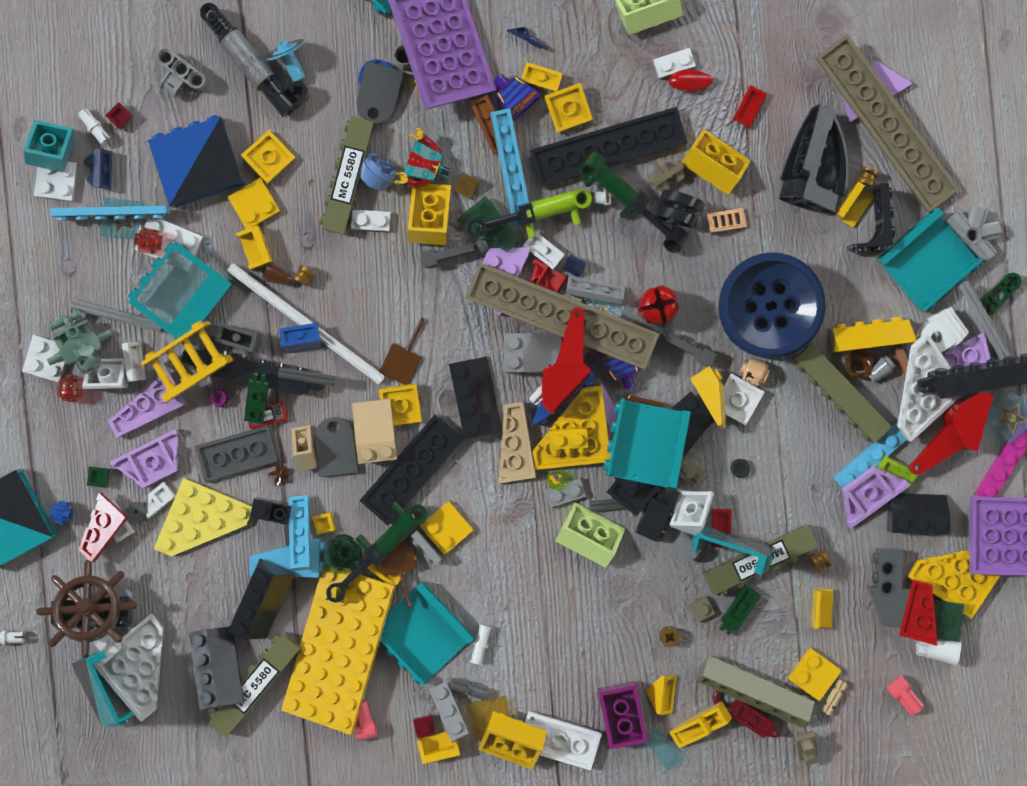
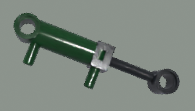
(634, 202)
(382, 546)

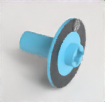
(286, 51)

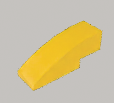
(701, 725)

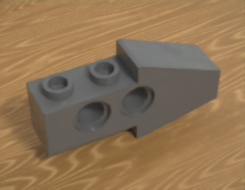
(890, 604)

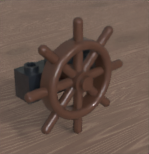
(88, 610)

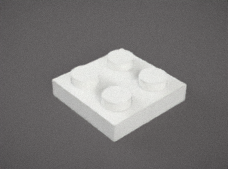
(57, 184)
(36, 362)
(740, 398)

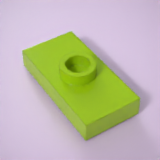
(897, 468)

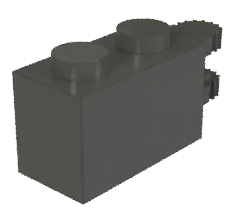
(234, 336)

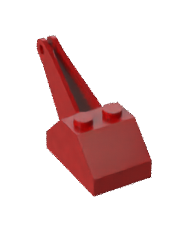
(569, 371)
(962, 429)

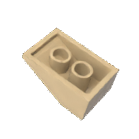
(374, 431)

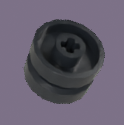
(678, 208)

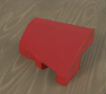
(547, 277)

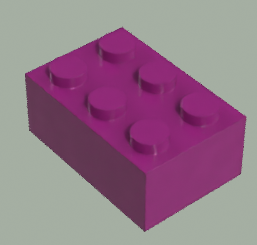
(622, 715)

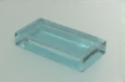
(663, 749)

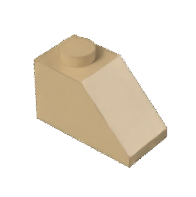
(303, 448)

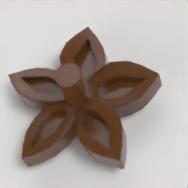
(279, 474)

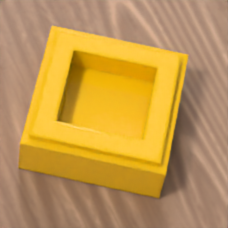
(323, 523)

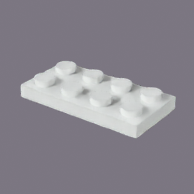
(566, 740)

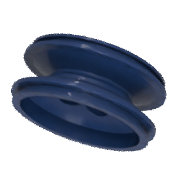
(800, 286)

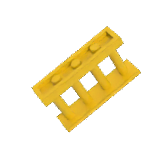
(203, 370)

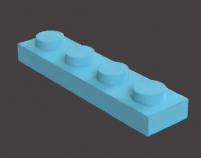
(299, 533)

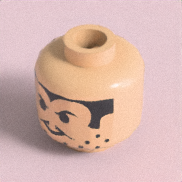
(755, 372)

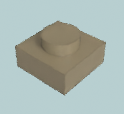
(701, 609)

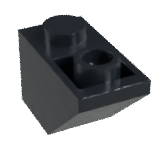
(270, 511)

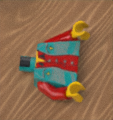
(423, 163)

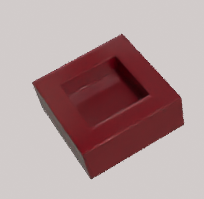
(119, 116)
(424, 726)

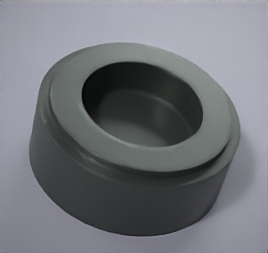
(740, 468)

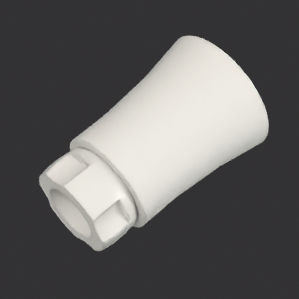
(945, 651)

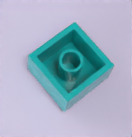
(49, 146)

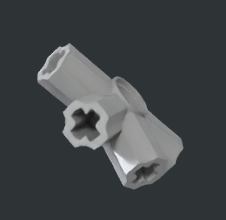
(981, 231)

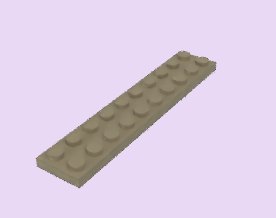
(887, 123)
(552, 311)

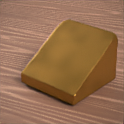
(466, 185)

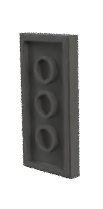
(237, 453)

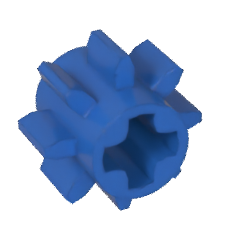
(61, 512)

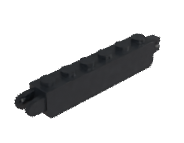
(243, 369)
(975, 377)

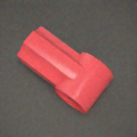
(902, 692)
(365, 726)

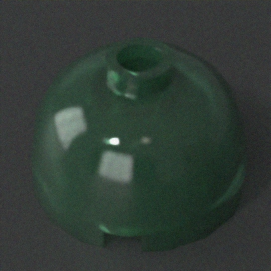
(342, 554)

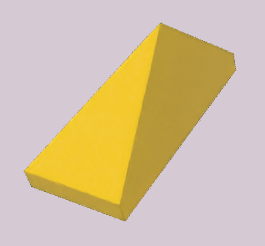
(662, 694)

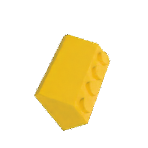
(871, 335)

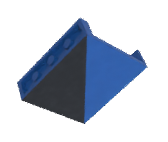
(195, 161)

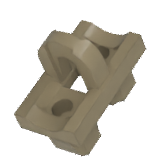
(673, 169)
(691, 472)
(806, 747)

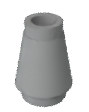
(881, 369)

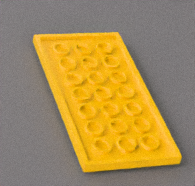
(338, 651)

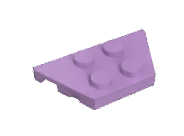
(892, 81)
(508, 262)
(151, 461)
(870, 493)

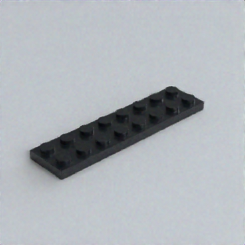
(616, 143)

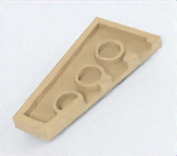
(516, 447)

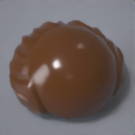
(859, 363)

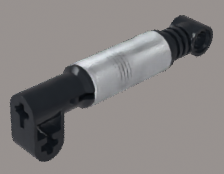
(252, 64)

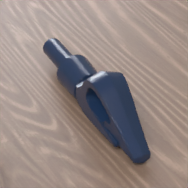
(530, 39)

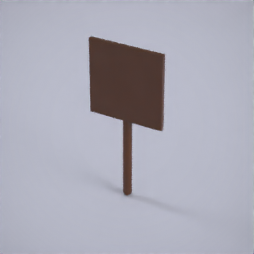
(400, 362)
(399, 561)

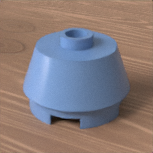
(378, 173)

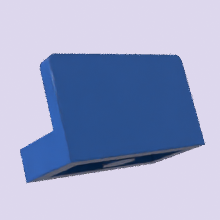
(300, 338)

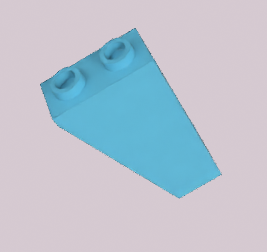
(281, 557)

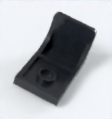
(884, 230)

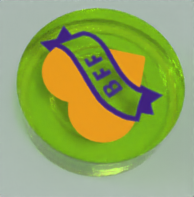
(556, 479)

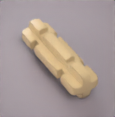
(834, 697)

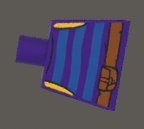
(515, 95)
(619, 370)

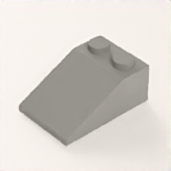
(530, 351)

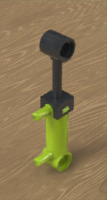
(536, 210)

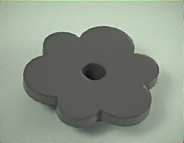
(133, 516)

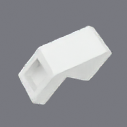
(109, 646)

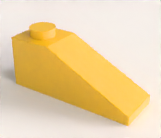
(712, 392)

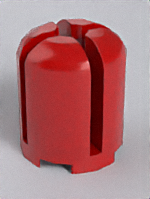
(664, 296)

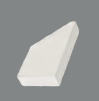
(159, 498)

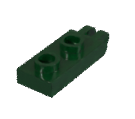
(256, 399)
(739, 609)

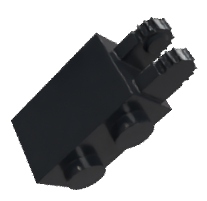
(655, 516)

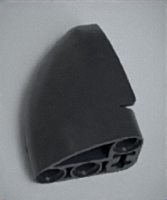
(817, 164)

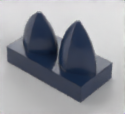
(102, 163)

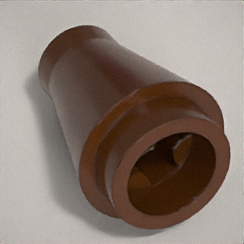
(276, 275)

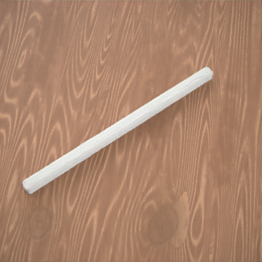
(300, 319)

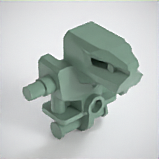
(77, 343)

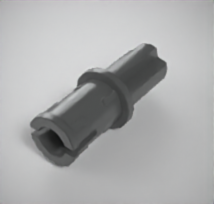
(468, 688)

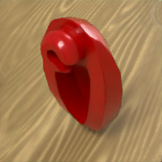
(690, 80)

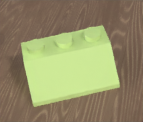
(647, 13)
(590, 535)

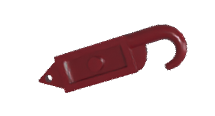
(749, 717)

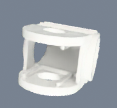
(947, 328)

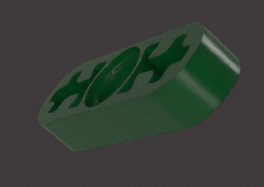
(1004, 281)

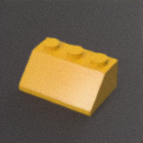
(716, 162)
(513, 740)

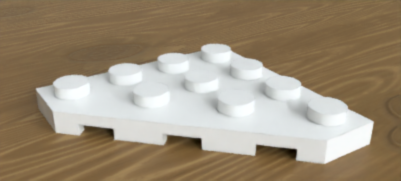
(919, 408)
(137, 667)

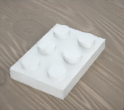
(173, 233)

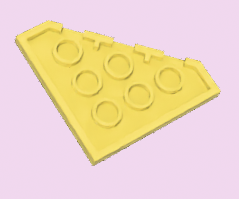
(198, 517)

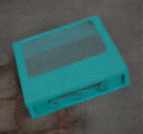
(178, 290)

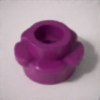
(214, 397)

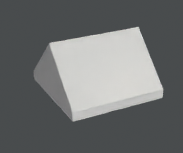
(108, 375)
(691, 511)

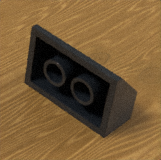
(919, 514)

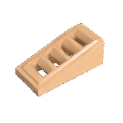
(710, 220)

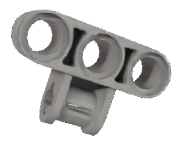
(174, 78)

